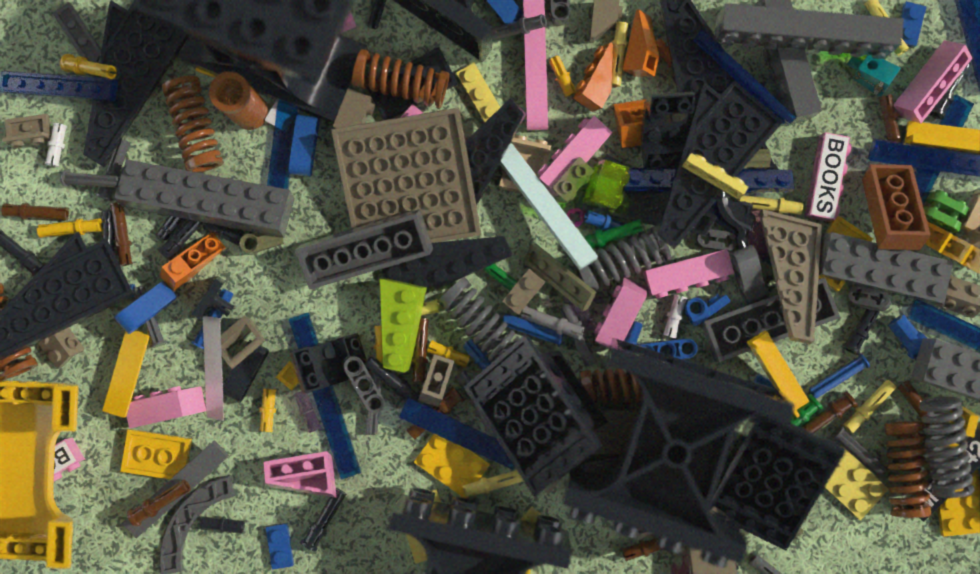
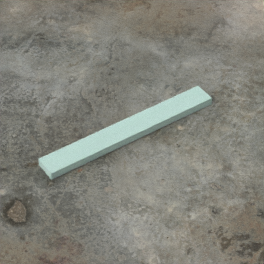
(547, 208)

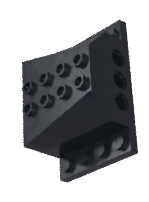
(537, 413)
(775, 478)

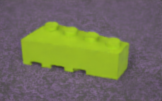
(400, 322)

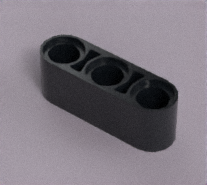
(244, 373)

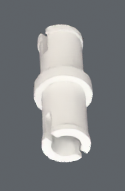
(55, 144)
(675, 316)

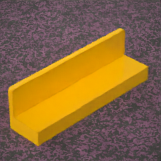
(943, 136)
(777, 369)
(126, 373)

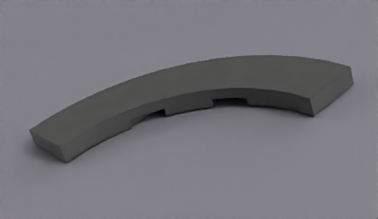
(183, 518)

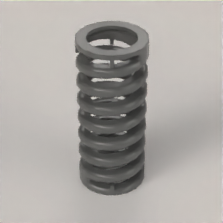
(654, 243)
(449, 301)
(944, 473)

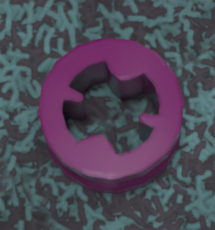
(572, 211)

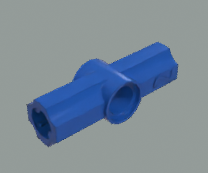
(907, 335)

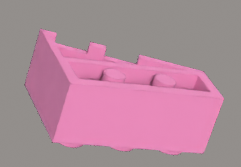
(621, 312)
(165, 406)
(303, 474)

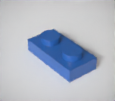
(913, 19)
(280, 546)

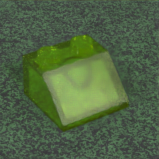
(606, 185)

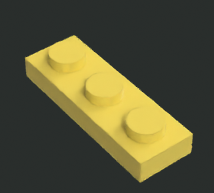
(478, 91)
(715, 176)

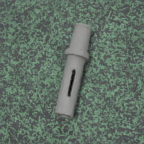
(562, 325)

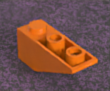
(642, 48)
(597, 83)
(191, 261)

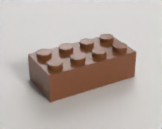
(895, 207)

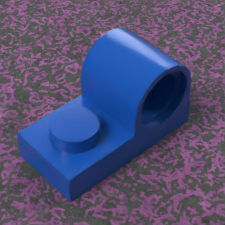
(715, 304)

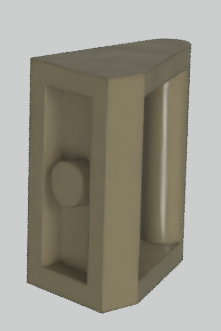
(234, 335)

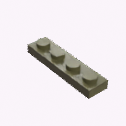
(559, 277)

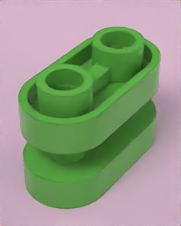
(956, 208)

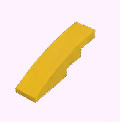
(954, 247)

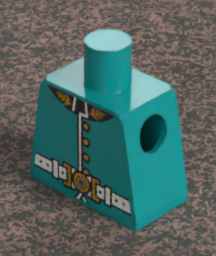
(873, 73)

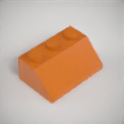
(629, 122)

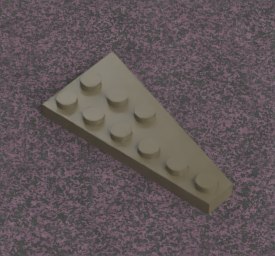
(795, 261)

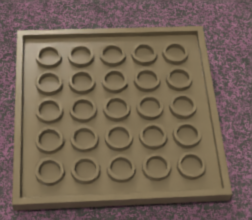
(409, 167)

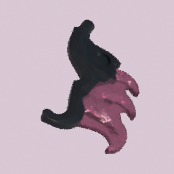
(745, 222)

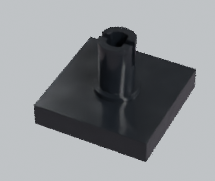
(212, 299)

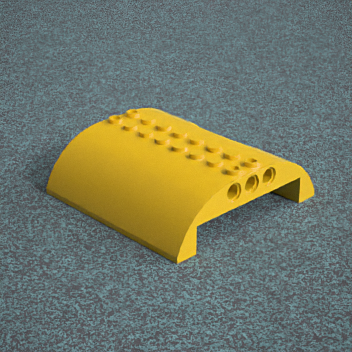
(29, 425)

